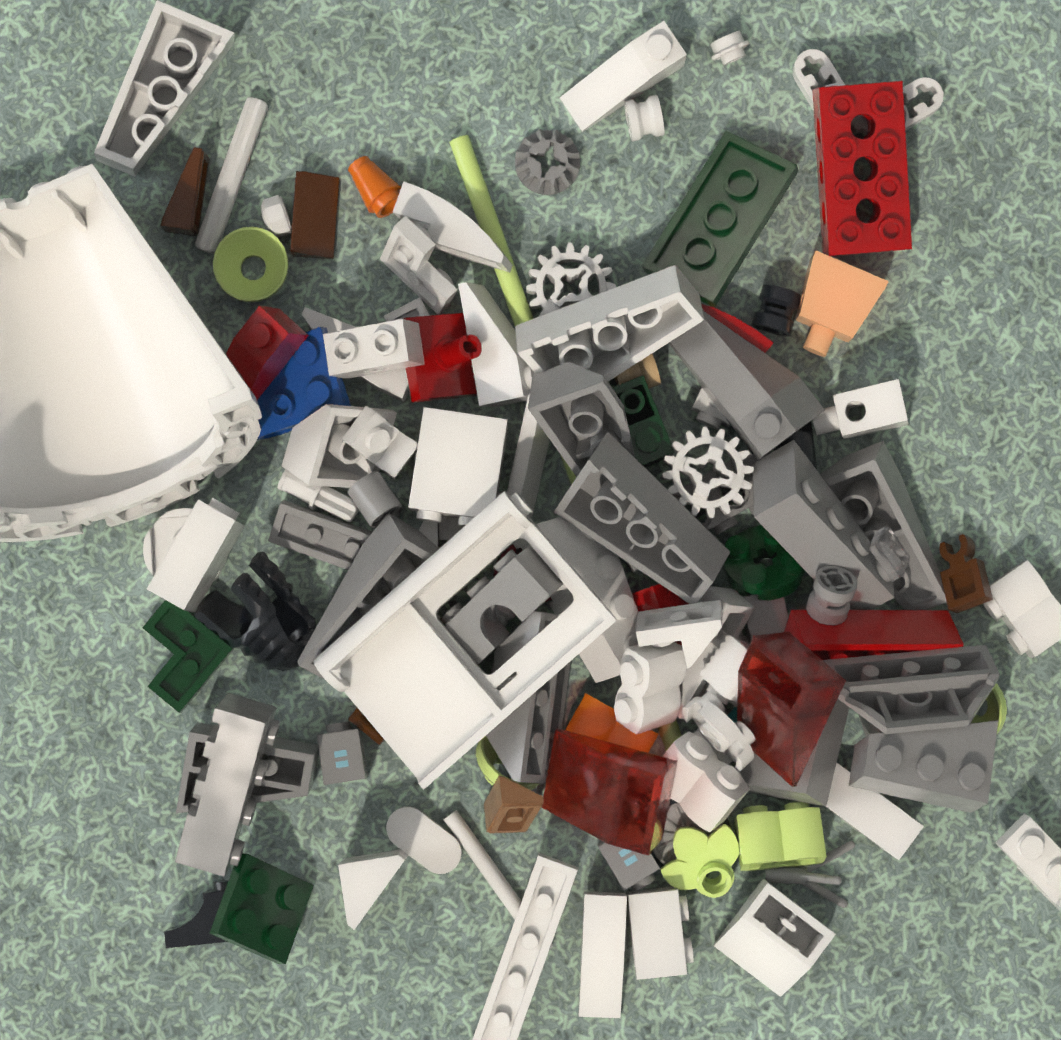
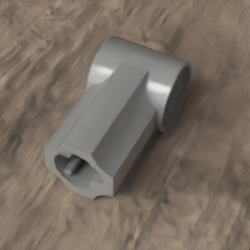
(374, 498)

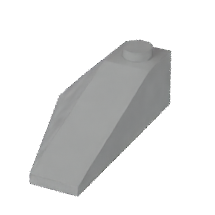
(747, 386)
(577, 411)
(379, 567)

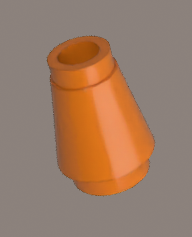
(375, 186)

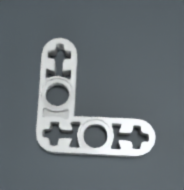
(859, 124)

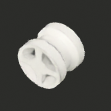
(644, 118)

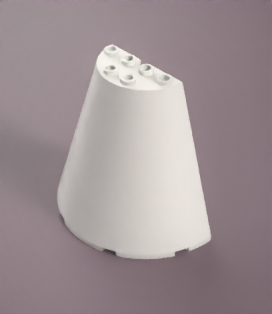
(103, 370)

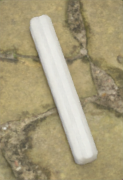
(231, 175)

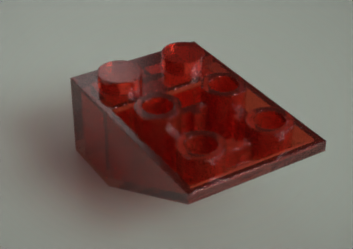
(785, 701)
(609, 790)

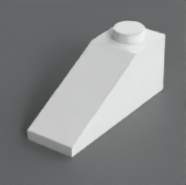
(625, 76)
(499, 370)

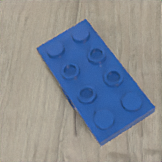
(300, 388)

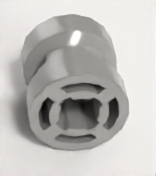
(831, 595)

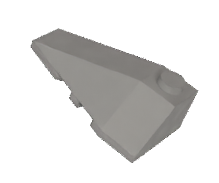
(877, 497)

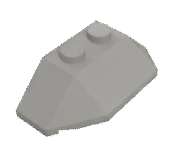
(918, 687)
(528, 733)

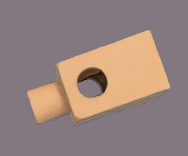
(835, 301)

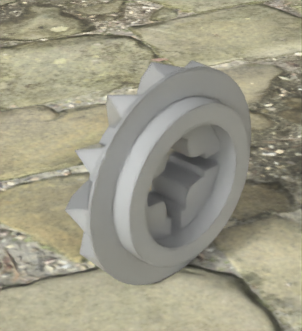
(557, 178)

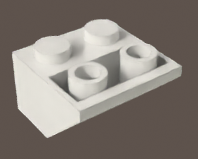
(774, 938)

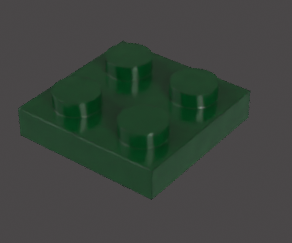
(261, 909)

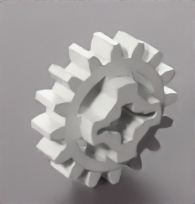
(557, 274)
(713, 455)

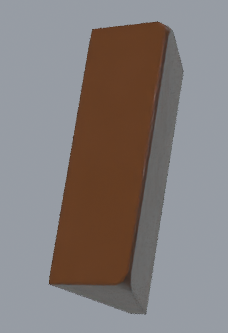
(314, 215)

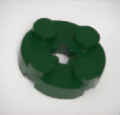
(766, 582)

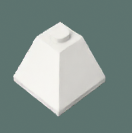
(320, 455)

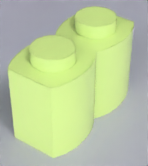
(780, 837)

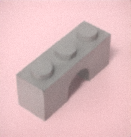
(520, 585)

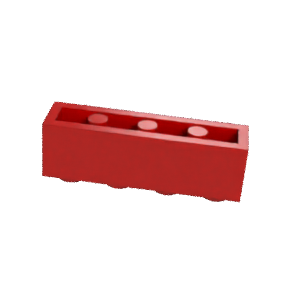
(875, 632)

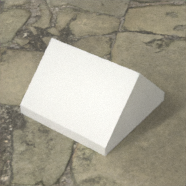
(365, 879)

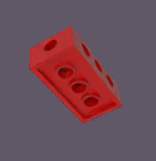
(885, 151)

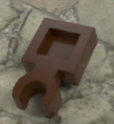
(966, 579)

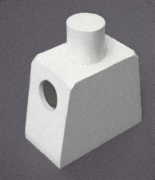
(883, 411)

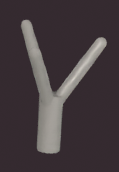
(802, 875)

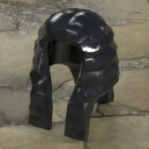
(266, 627)

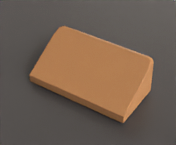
(510, 807)

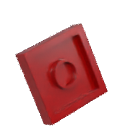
(446, 358)

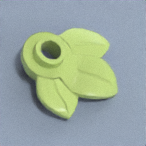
(698, 856)

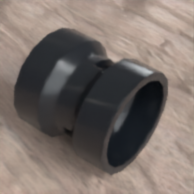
(776, 310)

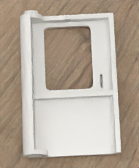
(418, 678)

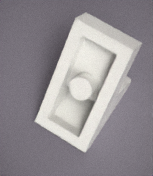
(380, 442)
(690, 623)

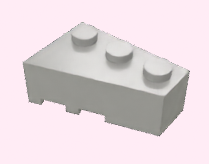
(929, 765)

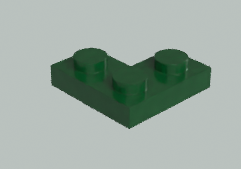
(195, 658)

